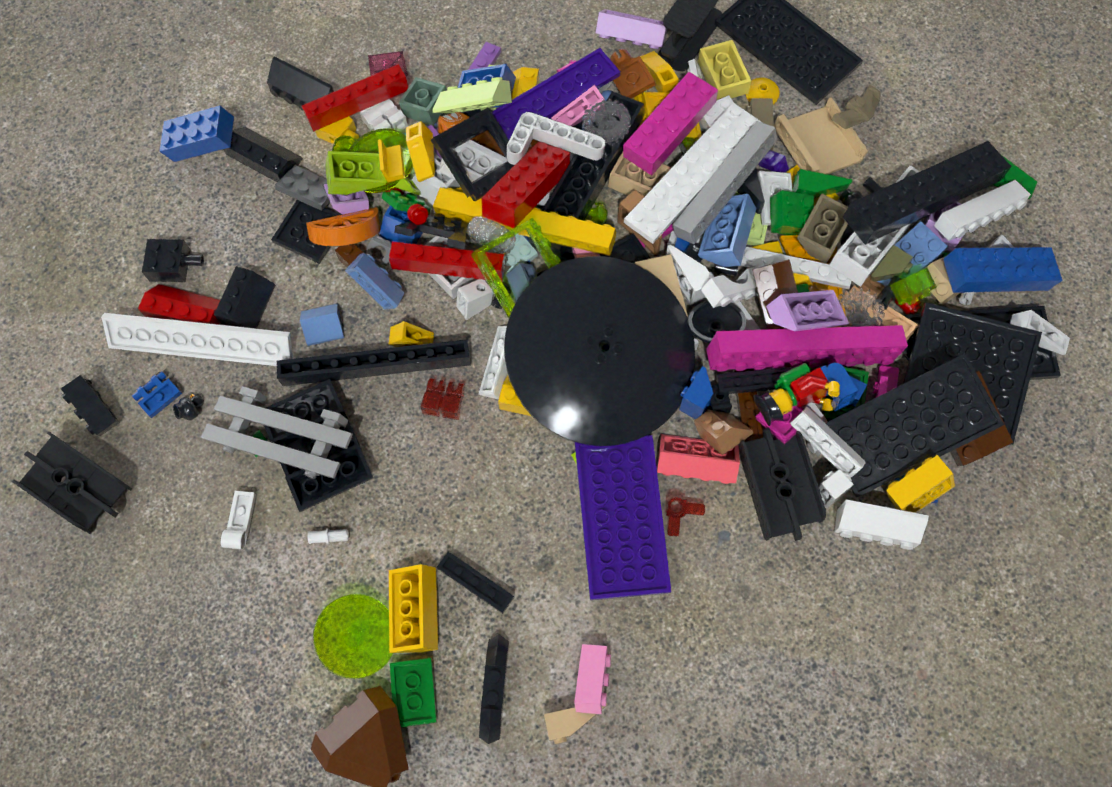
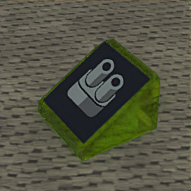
(686, 144)

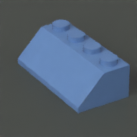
(729, 232)

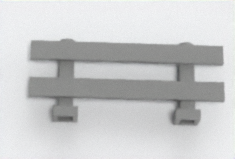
(247, 410)

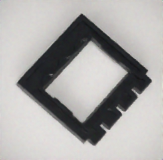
(462, 133)

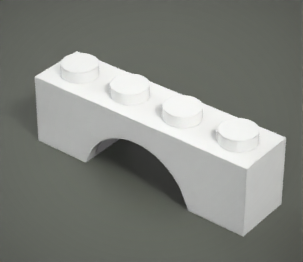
(722, 291)

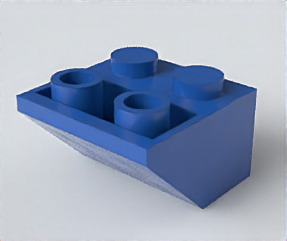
(394, 217)
(698, 395)

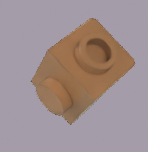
(875, 287)

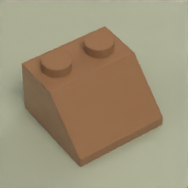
(721, 430)

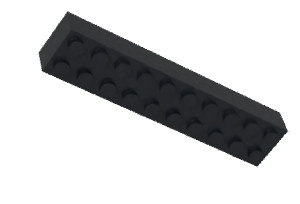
(587, 177)
(926, 192)

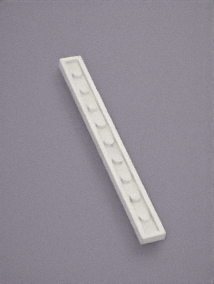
(816, 271)

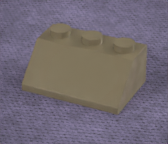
(823, 228)

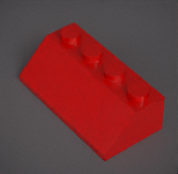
(179, 305)

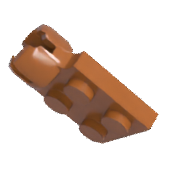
(633, 76)

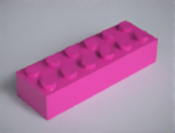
(670, 123)

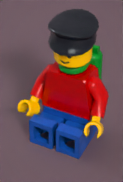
(803, 387)

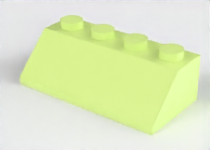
(474, 97)

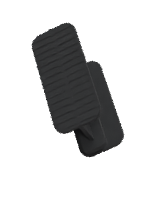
(691, 26)
(98, 487)
(775, 512)

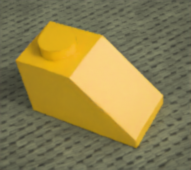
(407, 335)

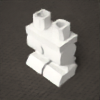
(377, 116)

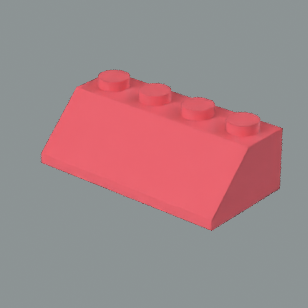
(696, 459)

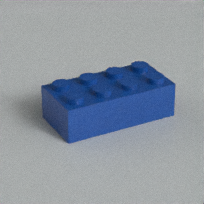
(197, 133)

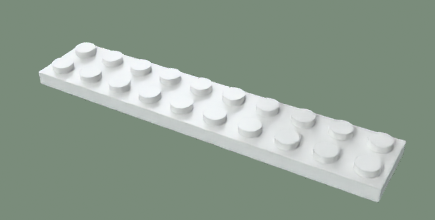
(689, 174)
(196, 339)

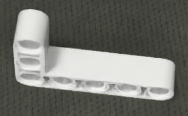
(554, 134)

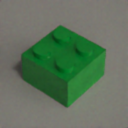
(790, 212)

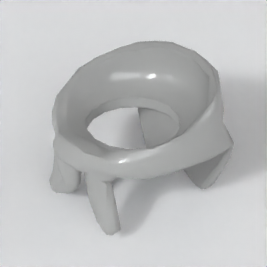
(378, 241)

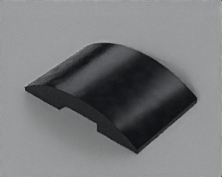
(353, 464)

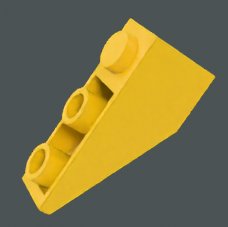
(661, 72)
(421, 150)

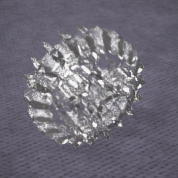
(603, 115)
(485, 230)
(865, 300)

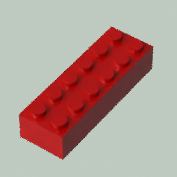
(525, 184)

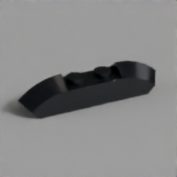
(493, 689)

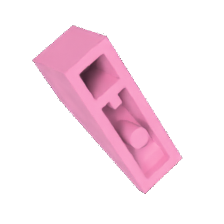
(573, 113)

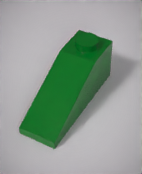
(818, 183)

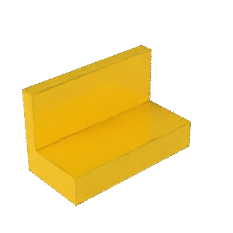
(391, 162)

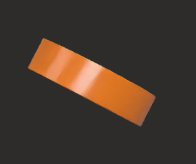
(345, 228)

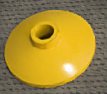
(771, 89)

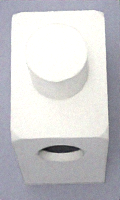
(474, 298)

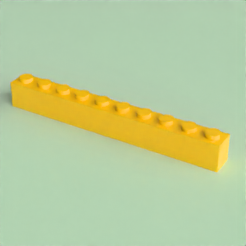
(556, 228)

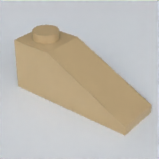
(565, 723)

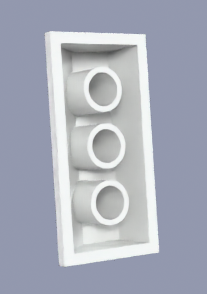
(475, 159)
(880, 524)

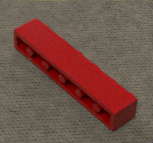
(355, 97)
(441, 260)

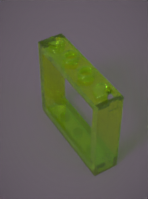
(489, 273)

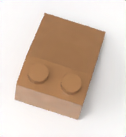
(625, 208)

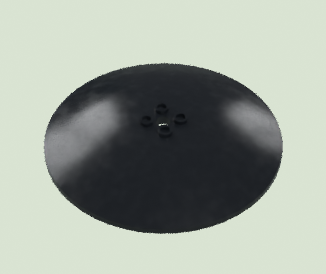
(593, 392)

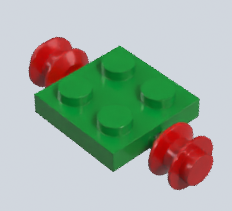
(416, 208)

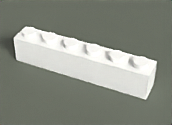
(982, 210)

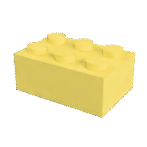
(724, 69)

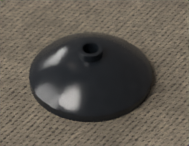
(706, 320)

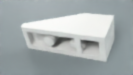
(1051, 337)

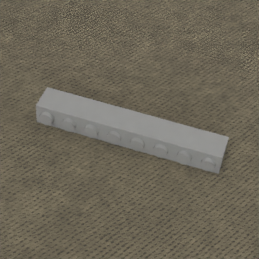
(725, 182)

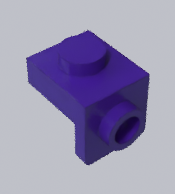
(774, 162)

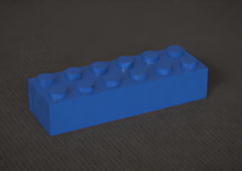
(1002, 269)

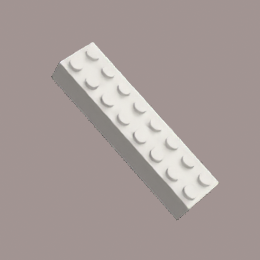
(859, 260)

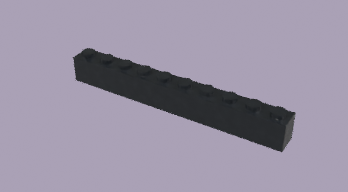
(373, 362)

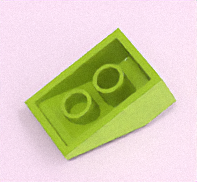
(352, 172)

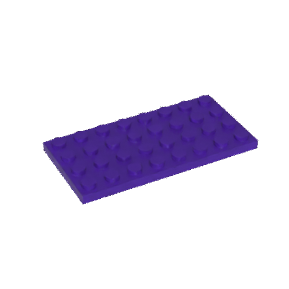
(622, 520)

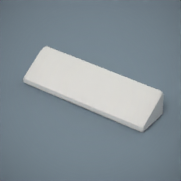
(496, 369)
(828, 442)

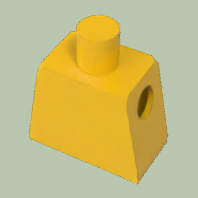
(342, 127)

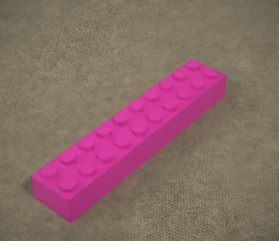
(814, 347)

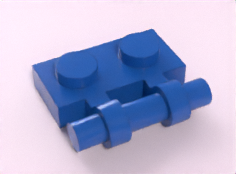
(159, 397)

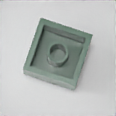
(420, 100)

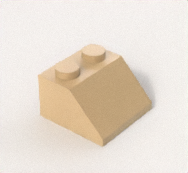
(943, 292)

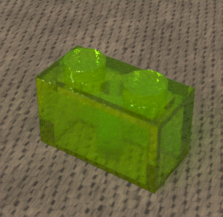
(913, 286)

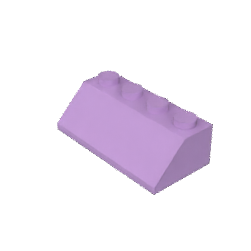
(631, 28)
(807, 310)

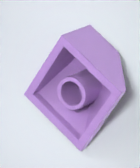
(348, 203)

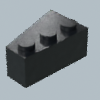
(89, 405)

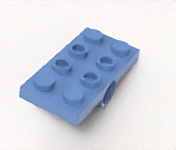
(922, 245)

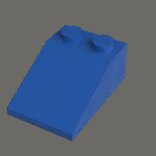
(488, 73)

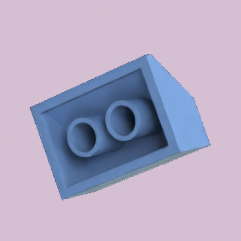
(375, 281)

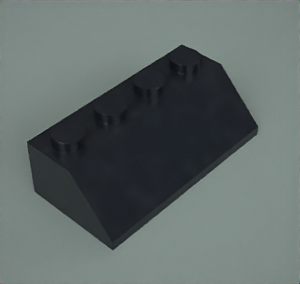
(294, 84)
(261, 154)

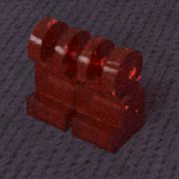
(449, 405)

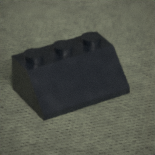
(244, 299)

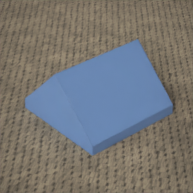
(321, 324)

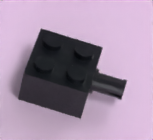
(168, 260)

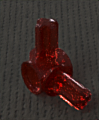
(675, 517)

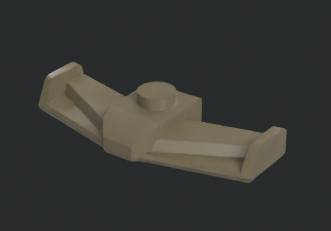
(859, 109)

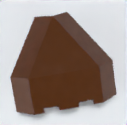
(364, 741)

